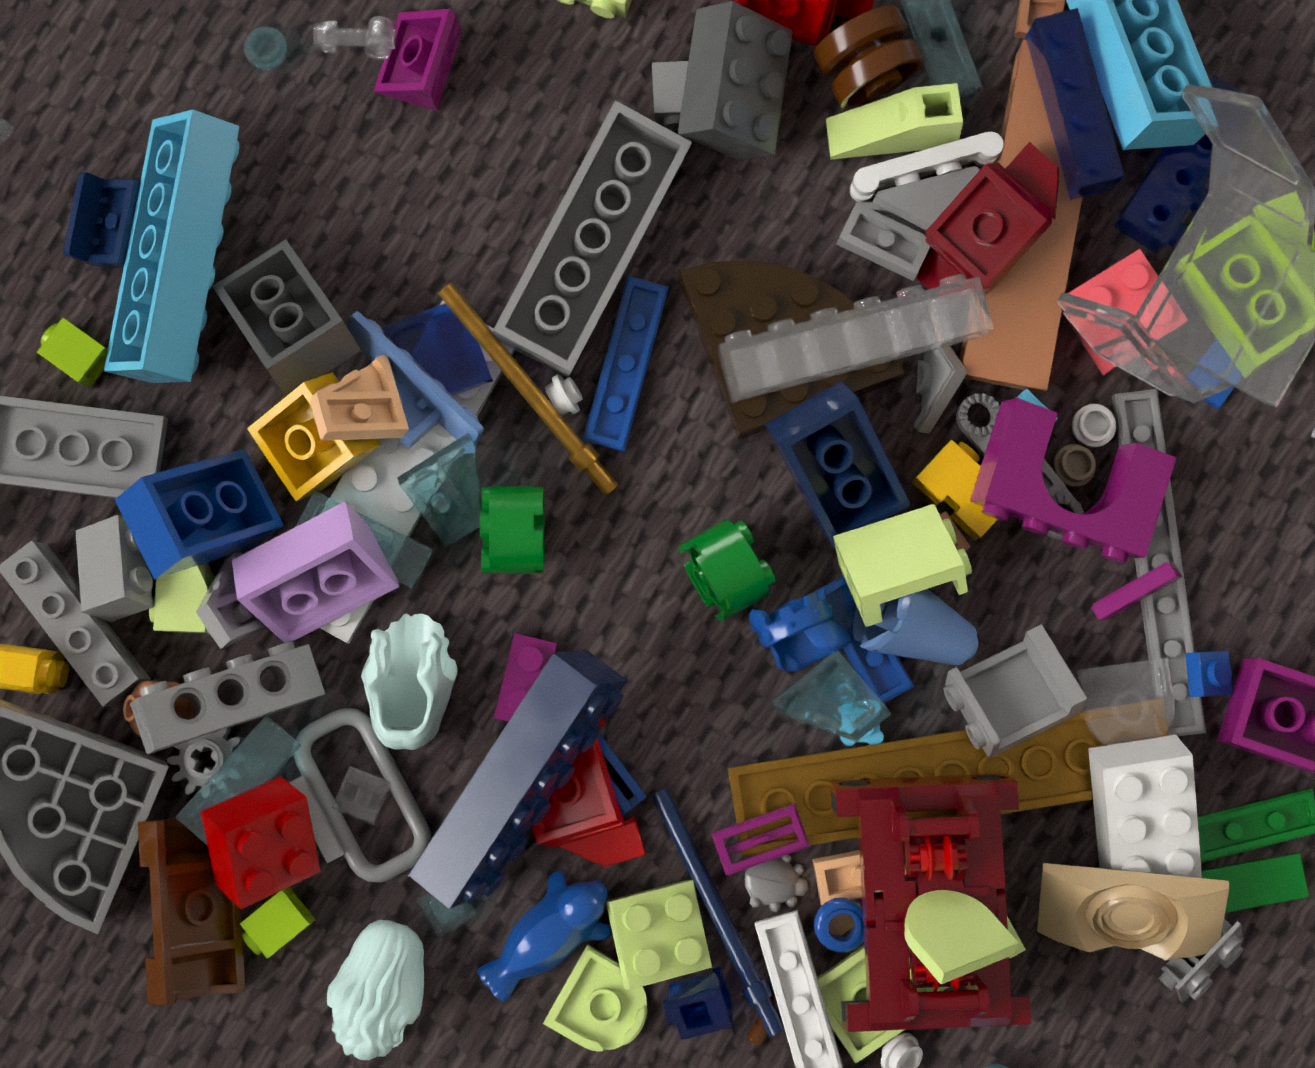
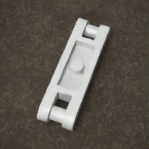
(940, 160)

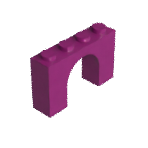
(1014, 486)

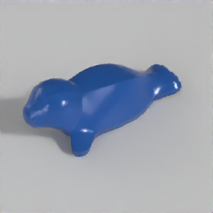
(548, 933)

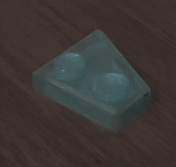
(833, 700)

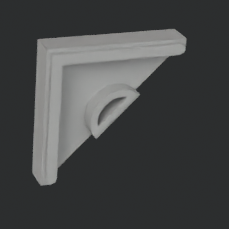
(925, 199)
(937, 382)

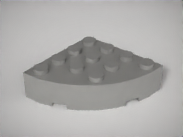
(70, 810)

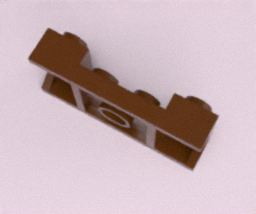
(192, 919)

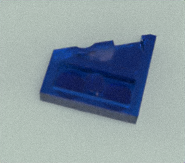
(442, 348)

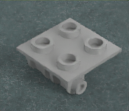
(1197, 980)

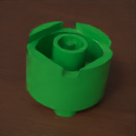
(512, 530)
(727, 568)

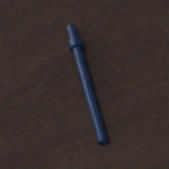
(756, 989)

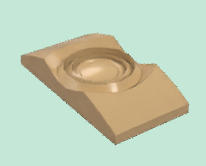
(1131, 910)

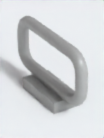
(329, 825)

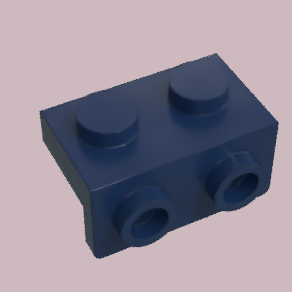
(101, 220)

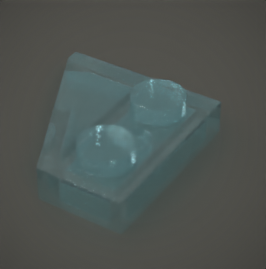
(446, 490)

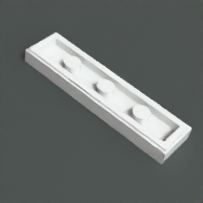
(798, 992)

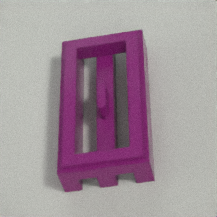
(1136, 591)
(725, 851)

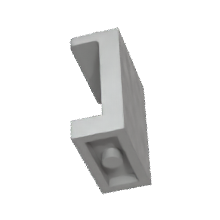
(1015, 694)

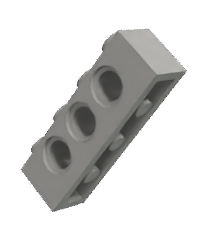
(82, 638)
(163, 728)

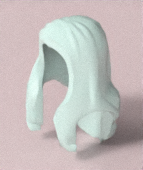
(408, 681)
(377, 990)

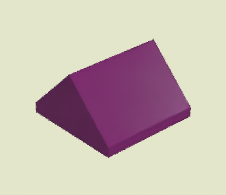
(421, 57)

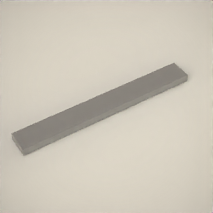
(1167, 610)

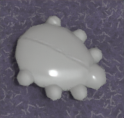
(775, 883)

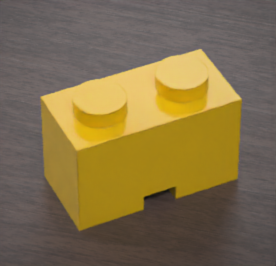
(952, 479)

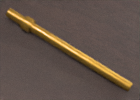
(582, 455)

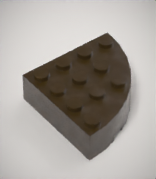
(751, 296)

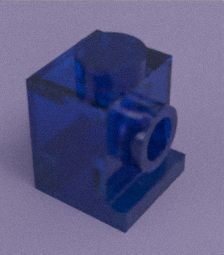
(699, 1018)

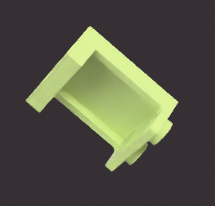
(900, 559)

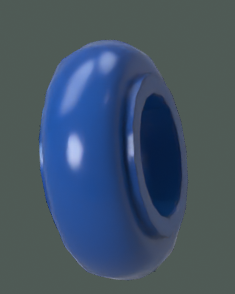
(834, 907)

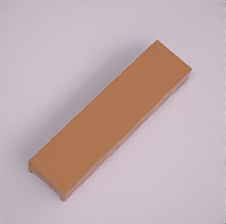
(1024, 301)

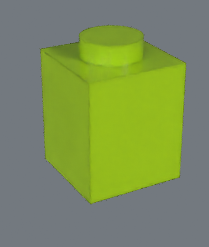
(73, 352)
(276, 923)

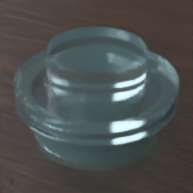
(265, 48)

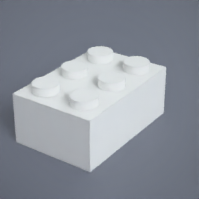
(1146, 807)

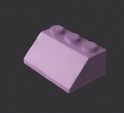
(313, 573)

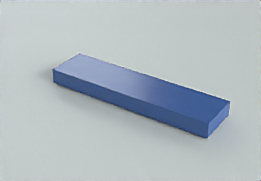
(626, 364)

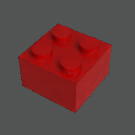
(260, 841)

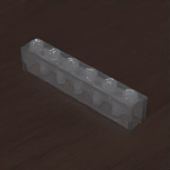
(854, 338)

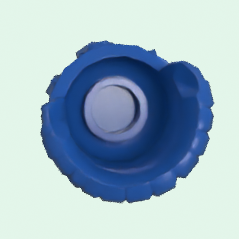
(800, 631)

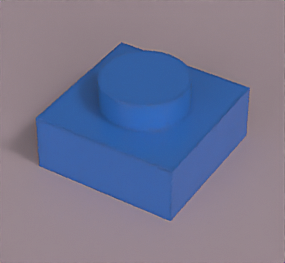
(1209, 674)

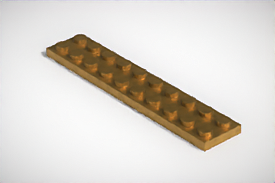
(1048, 770)

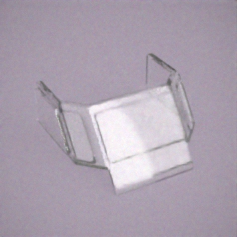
(1241, 279)

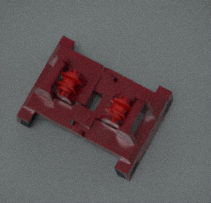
(944, 855)

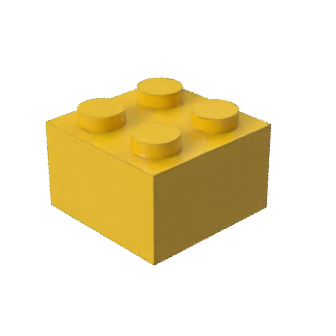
(293, 444)

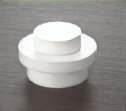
(564, 395)
(1094, 425)
(901, 1052)

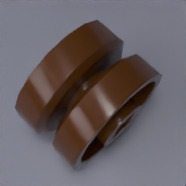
(868, 56)

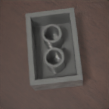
(735, 81)
(286, 318)

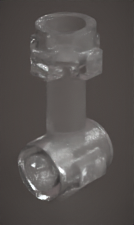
(377, 39)

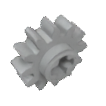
(192, 764)

